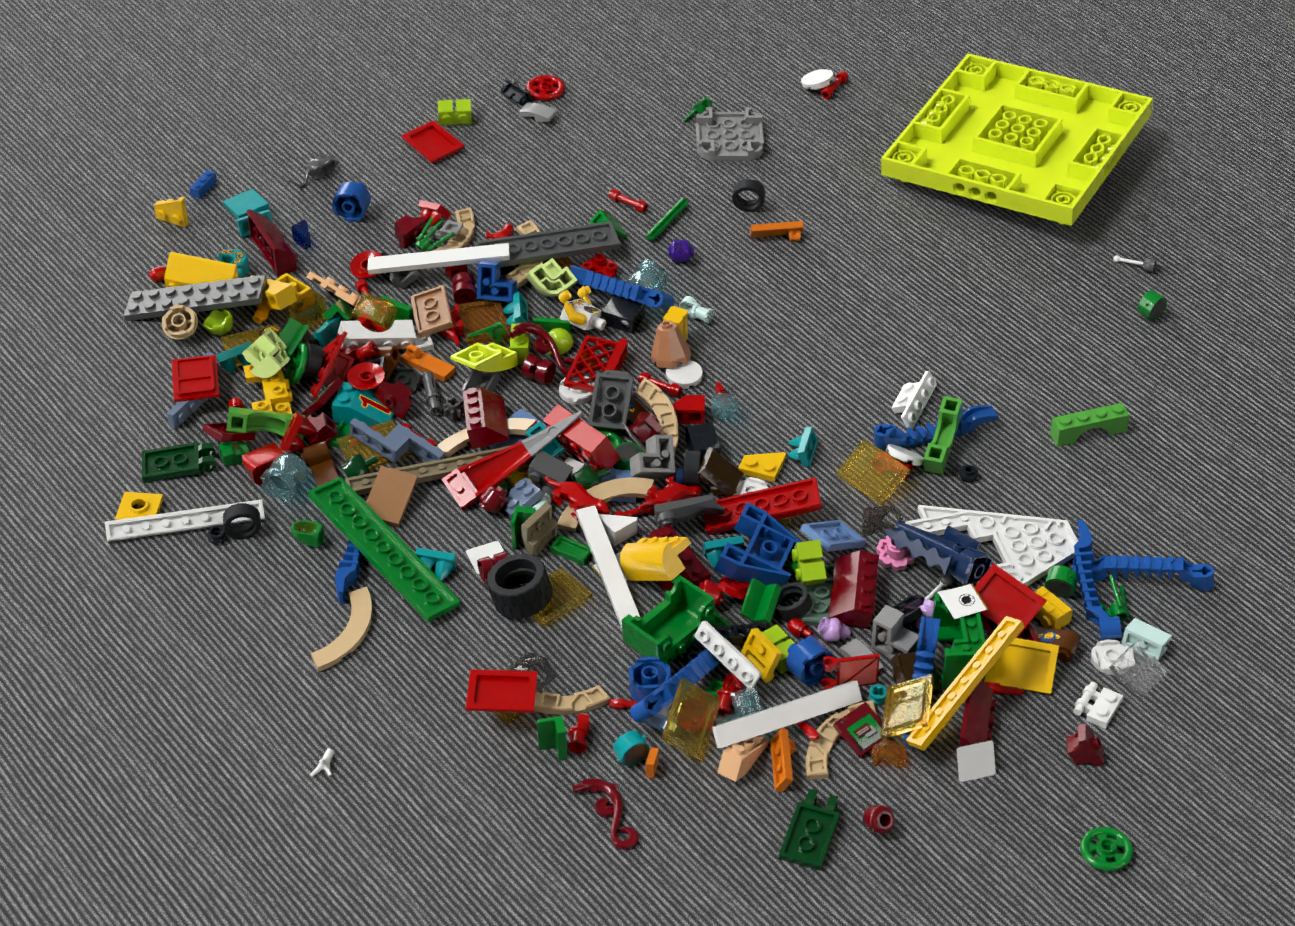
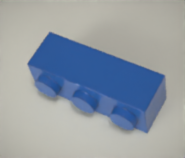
(203, 184)

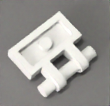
(1104, 707)

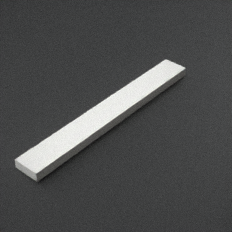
(438, 258)
(173, 522)
(606, 563)
(786, 714)

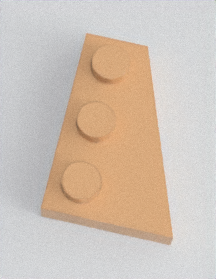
(330, 285)

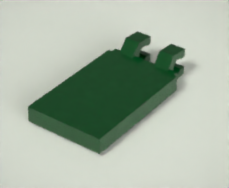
(177, 461)
(810, 832)

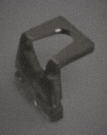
(874, 522)
(530, 659)

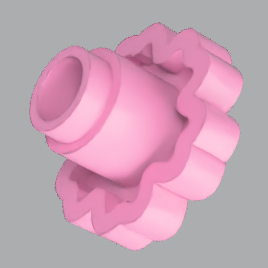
(892, 557)

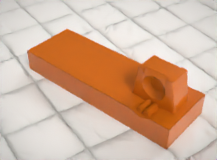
(792, 229)
(426, 362)
(781, 750)

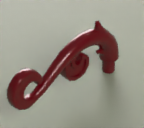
(527, 328)
(605, 811)

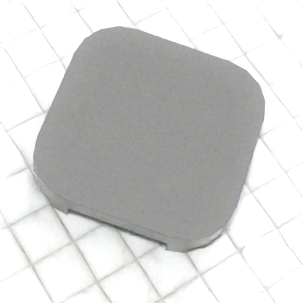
(729, 135)

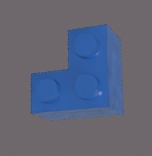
(491, 286)

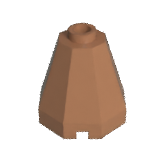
(669, 346)

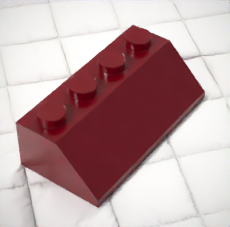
(271, 244)
(485, 417)
(694, 569)
(854, 588)
(977, 716)

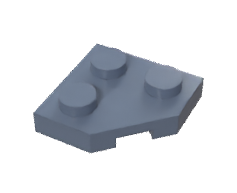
(523, 494)

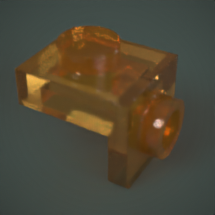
(889, 752)

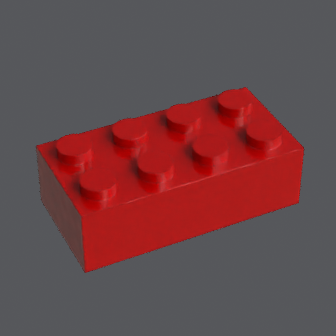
(583, 440)

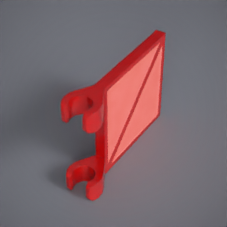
(856, 668)

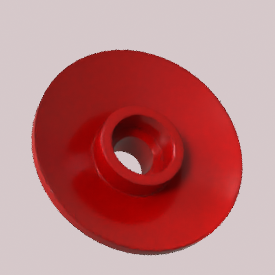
(359, 264)
(365, 376)

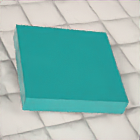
(248, 200)

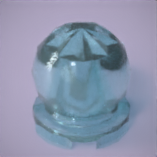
(649, 276)
(284, 477)

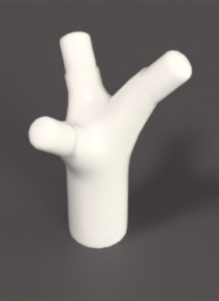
(324, 763)

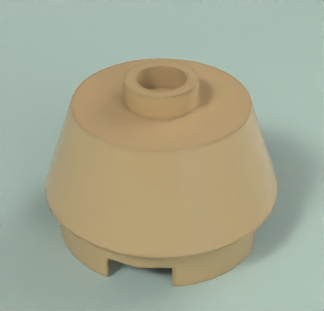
(180, 322)

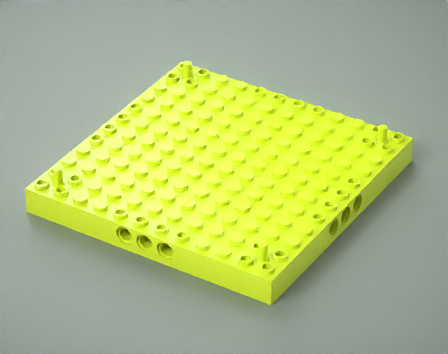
(1018, 138)

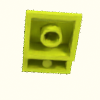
(486, 358)

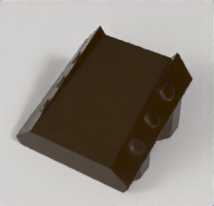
(719, 474)
(904, 669)

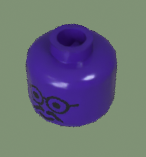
(680, 251)

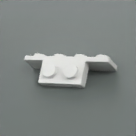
(914, 398)
(727, 654)

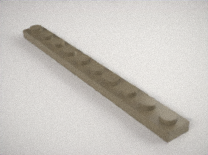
(425, 471)

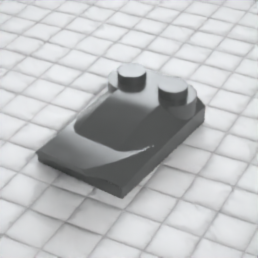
(611, 401)
(685, 509)

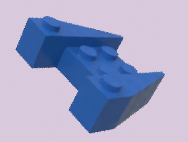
(765, 552)

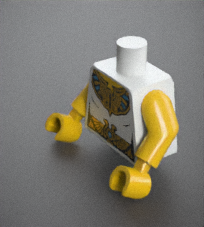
(581, 312)

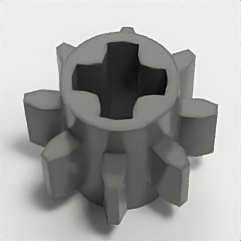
(453, 408)

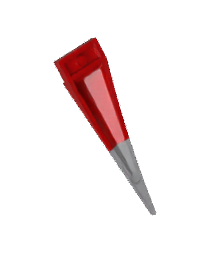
(473, 479)

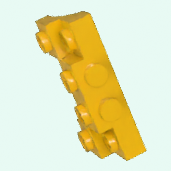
(274, 389)

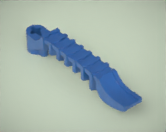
(622, 288)
(970, 419)
(1083, 559)
(348, 571)
(1196, 574)
(925, 655)
(666, 693)

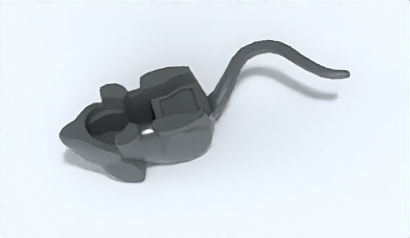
(317, 168)

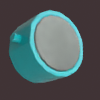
(631, 748)

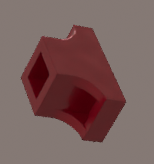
(408, 229)
(395, 397)
(645, 426)
(325, 429)
(1085, 747)

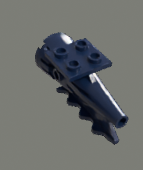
(953, 552)

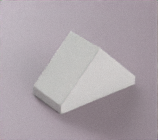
(619, 527)

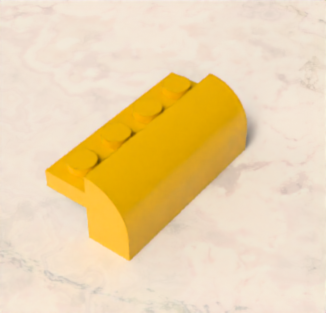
(653, 558)

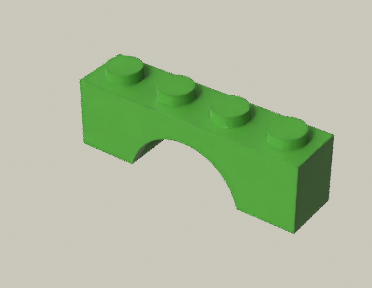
(248, 420)
(947, 425)
(1069, 427)

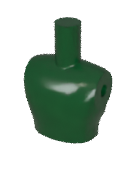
(358, 465)
(589, 477)

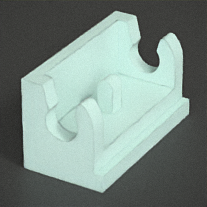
(1148, 637)

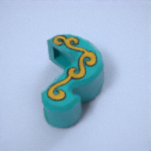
(236, 257)

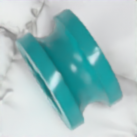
(877, 689)

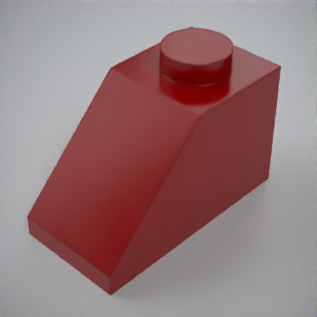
(690, 409)

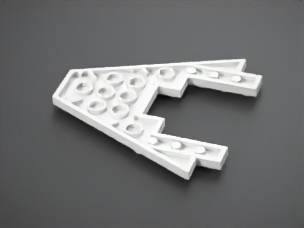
(1024, 543)

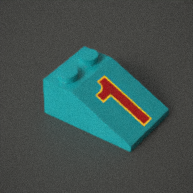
(359, 404)

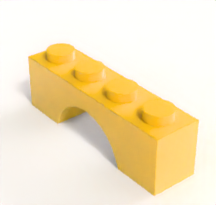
(279, 294)

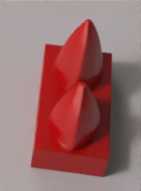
(433, 210)
(297, 425)

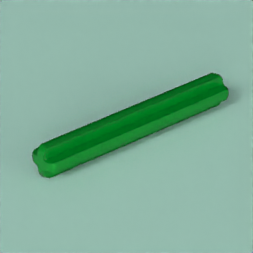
(667, 219)

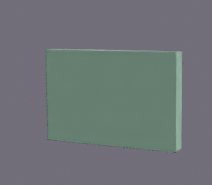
(820, 602)

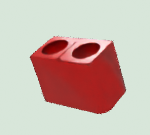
(260, 460)

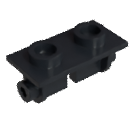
(521, 96)

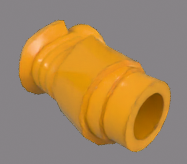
(262, 312)

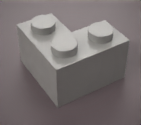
(658, 459)
(890, 636)

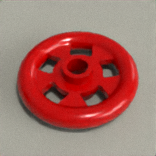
(545, 86)

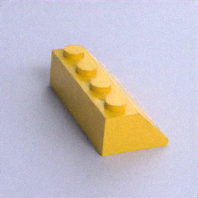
(190, 270)

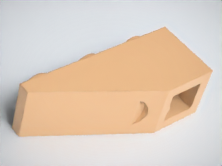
(741, 756)

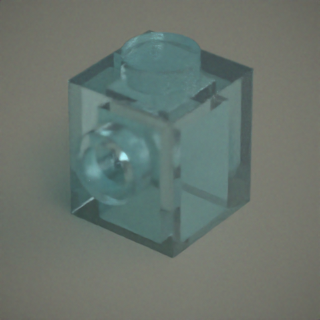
(723, 406)

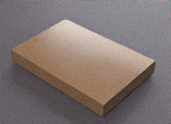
(432, 311)
(391, 494)

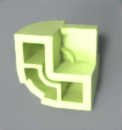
(551, 279)
(266, 354)

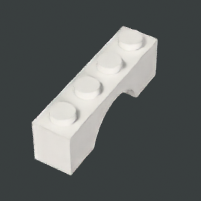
(400, 334)

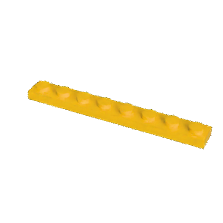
(966, 682)

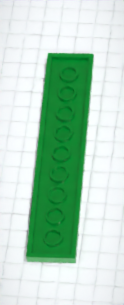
(384, 549)

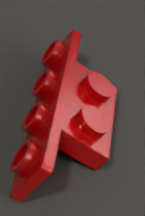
(337, 366)

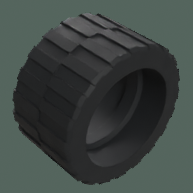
(525, 600)

